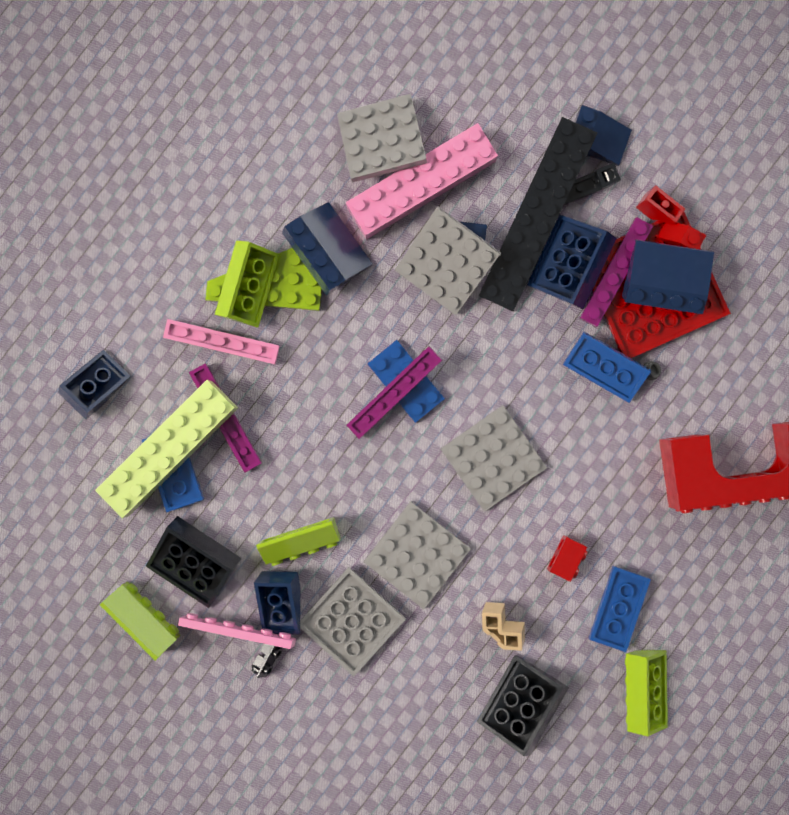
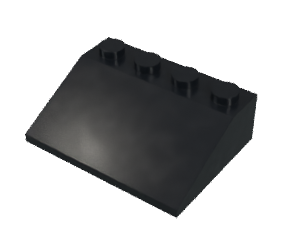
(192, 561)
(522, 705)

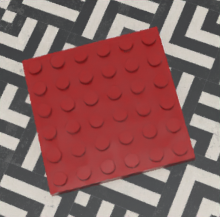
(644, 327)

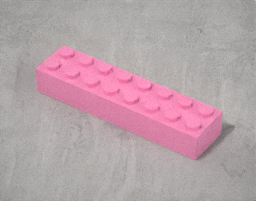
(420, 184)

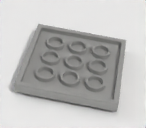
(381, 138)
(447, 260)
(493, 458)
(417, 555)
(351, 621)

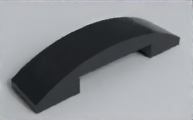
(593, 183)

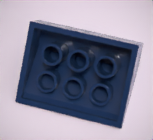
(326, 247)
(572, 261)
(668, 276)

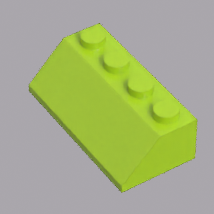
(247, 283)
(298, 541)
(140, 620)
(646, 691)

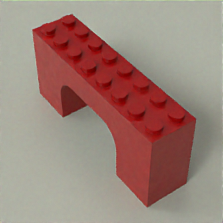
(696, 484)

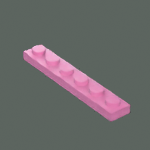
(221, 341)
(245, 632)

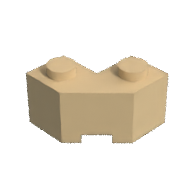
(508, 634)

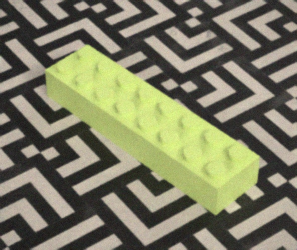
(166, 449)

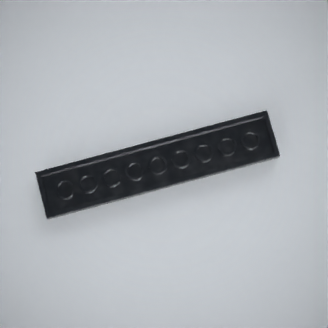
(538, 213)

